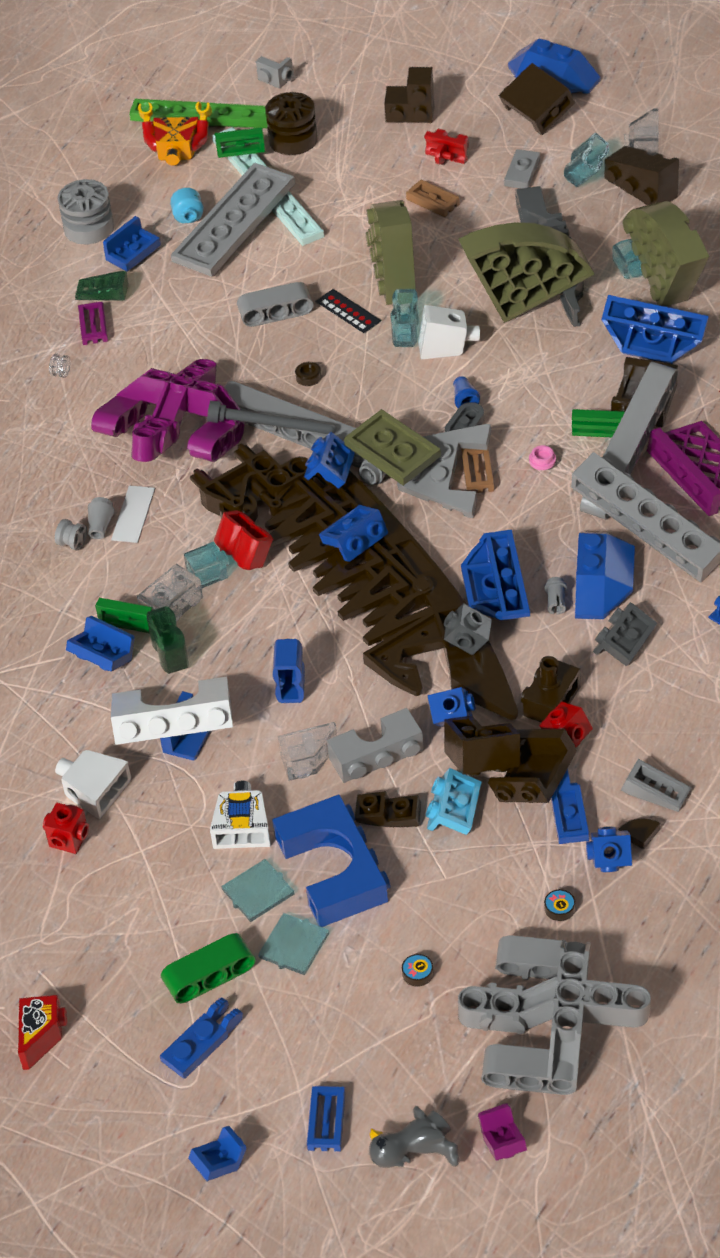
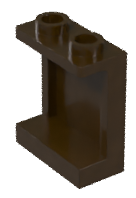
(537, 98)
(633, 373)
(543, 762)

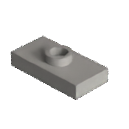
(522, 169)

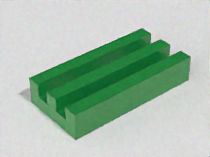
(239, 138)
(603, 423)
(123, 614)

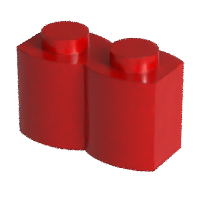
(243, 540)

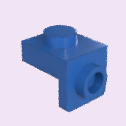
(219, 1156)

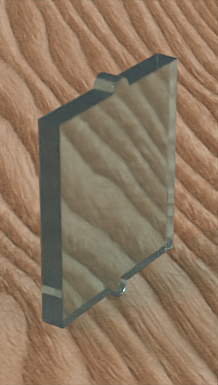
(257, 890)
(293, 944)

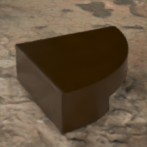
(641, 831)

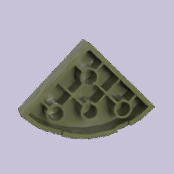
(391, 247)
(668, 251)
(524, 264)

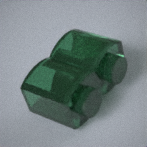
(167, 639)

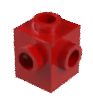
(569, 718)
(66, 827)

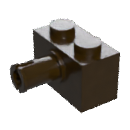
(552, 684)

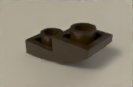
(383, 811)

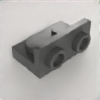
(626, 634)

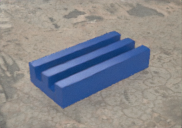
(325, 1143)

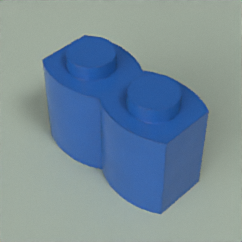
(288, 671)

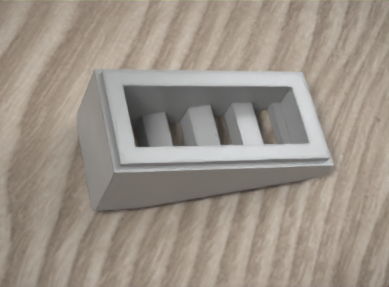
(645, 792)

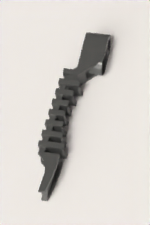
(532, 209)

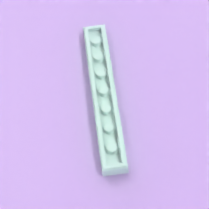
(288, 209)

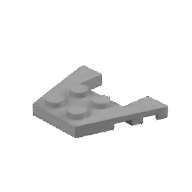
(436, 480)

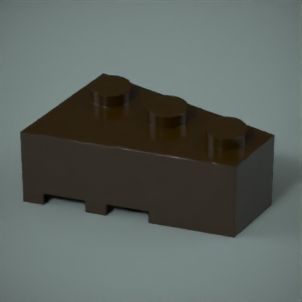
(643, 175)

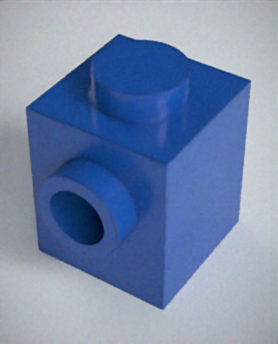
(450, 704)

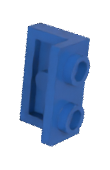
(129, 245)
(102, 644)

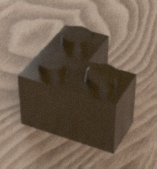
(411, 102)
(480, 747)

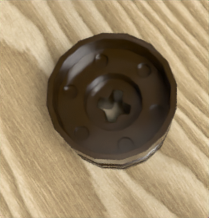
(291, 123)

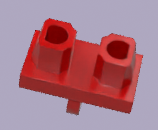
(445, 147)

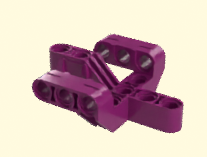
(174, 395)

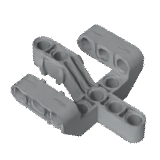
(567, 970)

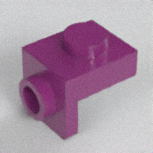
(501, 1132)

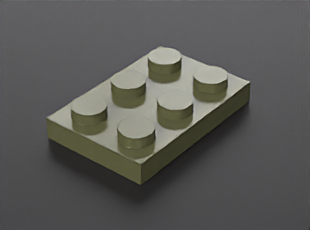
(392, 447)

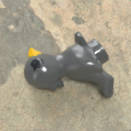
(420, 1136)

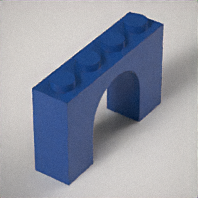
(332, 825)

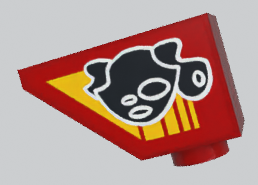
(39, 1027)

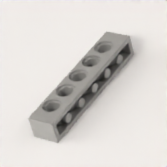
(695, 562)

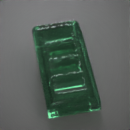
(103, 287)

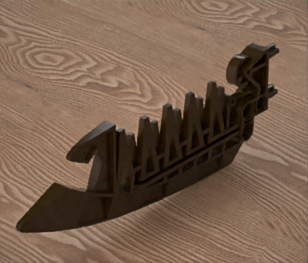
(404, 566)

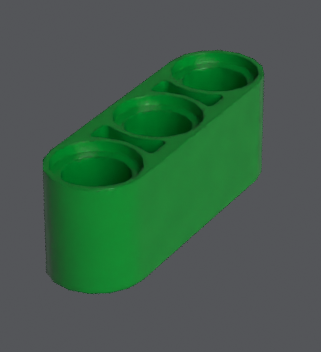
(207, 968)

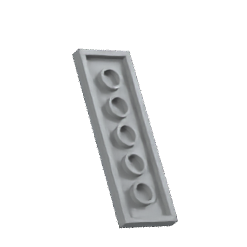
(233, 219)

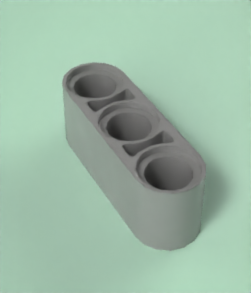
(274, 304)

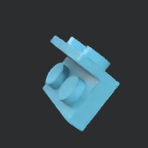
(453, 801)

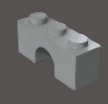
(357, 757)

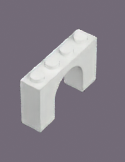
(140, 722)

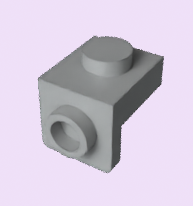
(274, 73)

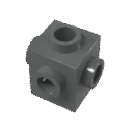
(467, 629)

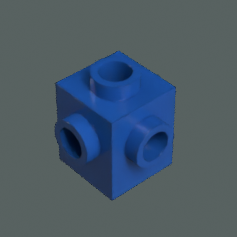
(618, 856)

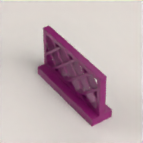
(682, 469)

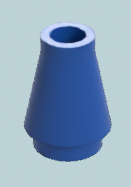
(464, 392)

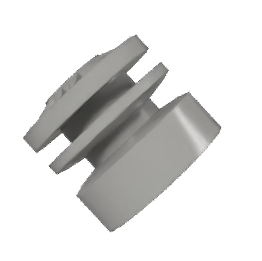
(85, 211)

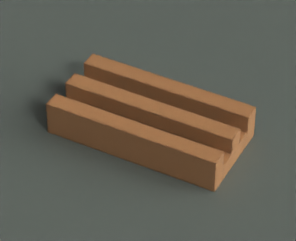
(430, 201)
(479, 484)

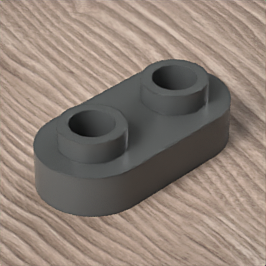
(466, 416)

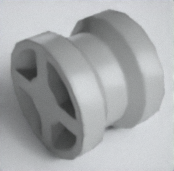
(70, 534)

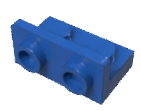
(330, 460)
(355, 531)

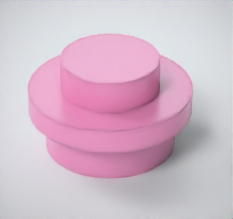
(542, 458)

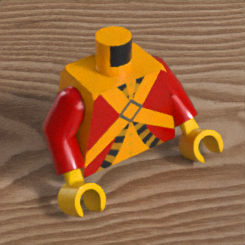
(175, 136)

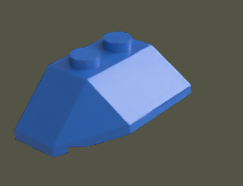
(558, 61)
(652, 329)
(602, 574)
(495, 578)

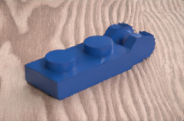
(201, 1039)

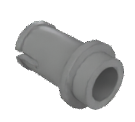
(556, 588)

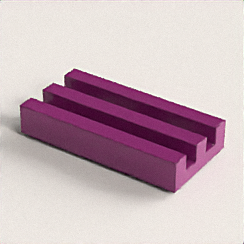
(94, 335)

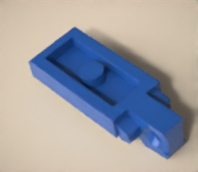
(569, 812)

